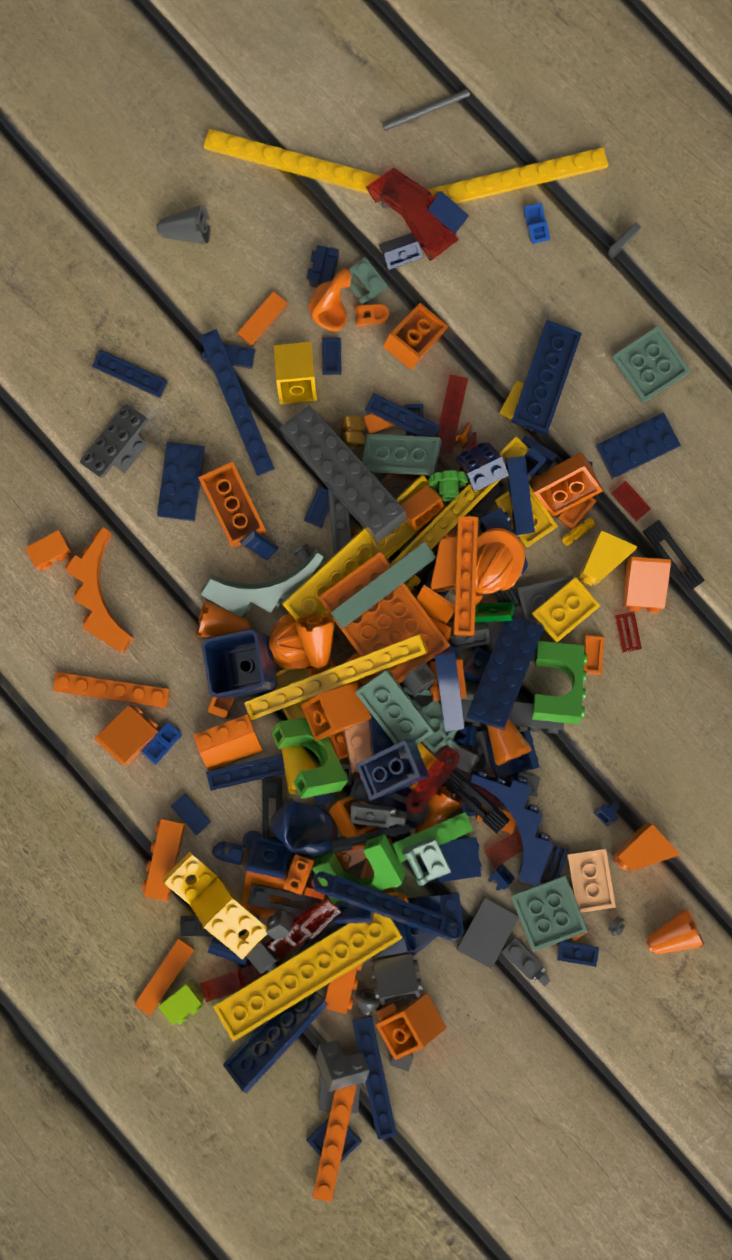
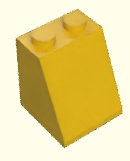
(295, 373)
(603, 557)

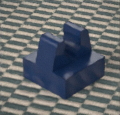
(466, 736)
(607, 813)
(502, 877)

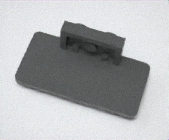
(117, 444)

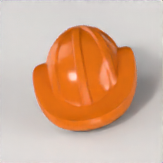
(326, 303)
(498, 560)
(287, 646)

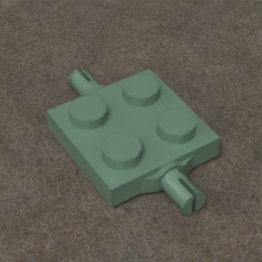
(439, 738)

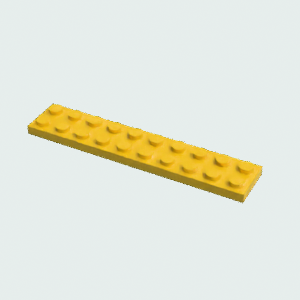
(349, 558)
(305, 974)

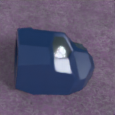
(229, 852)

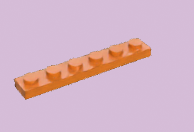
(466, 576)
(111, 690)
(334, 1143)

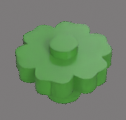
(448, 483)

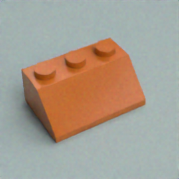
(566, 485)
(228, 742)

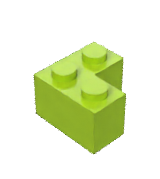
(182, 1002)

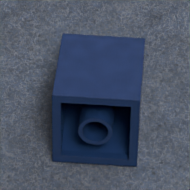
(462, 858)

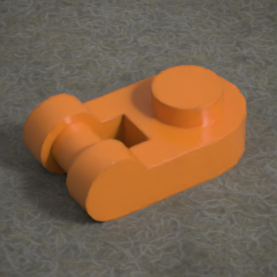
(378, 312)

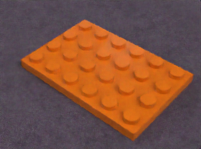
(388, 621)

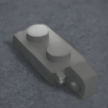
(376, 815)
(525, 961)

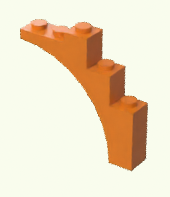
(87, 570)

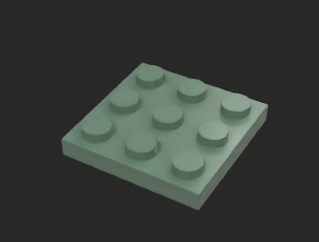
(650, 364)
(549, 913)

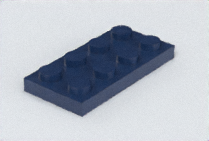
(638, 445)
(180, 481)

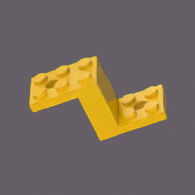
(216, 905)

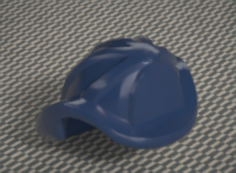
(304, 828)

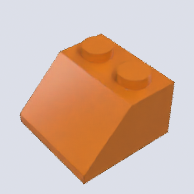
(342, 816)

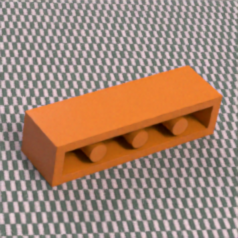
(164, 858)
(340, 991)

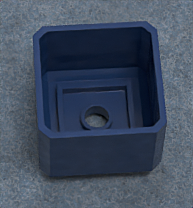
(225, 661)

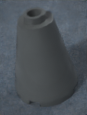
(186, 226)

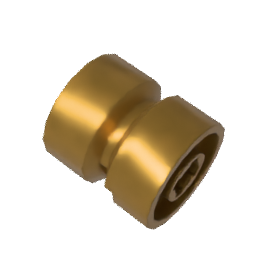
(353, 430)

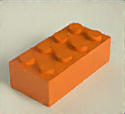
(231, 503)

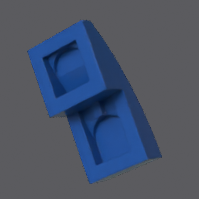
(536, 223)
(161, 743)

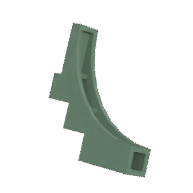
(237, 596)

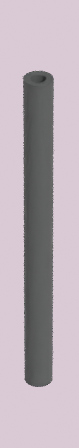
(426, 109)

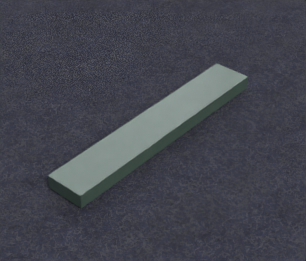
(383, 585)

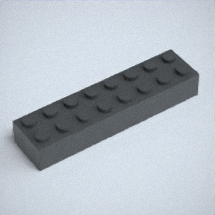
(343, 473)

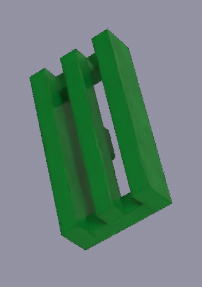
(494, 612)

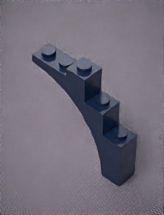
(527, 817)

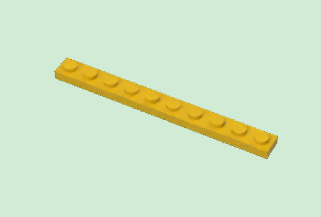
(289, 161)
(524, 176)
(460, 507)
(336, 677)

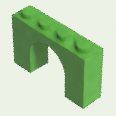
(571, 660)
(316, 781)
(442, 832)
(385, 863)

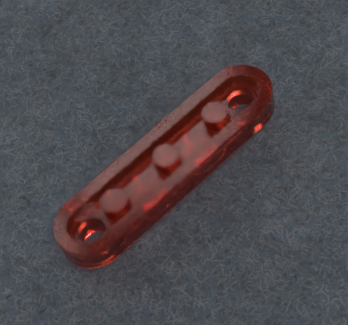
(438, 773)

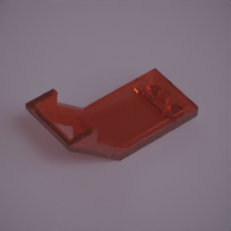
(412, 203)

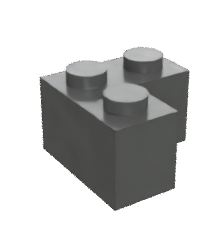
(340, 1070)

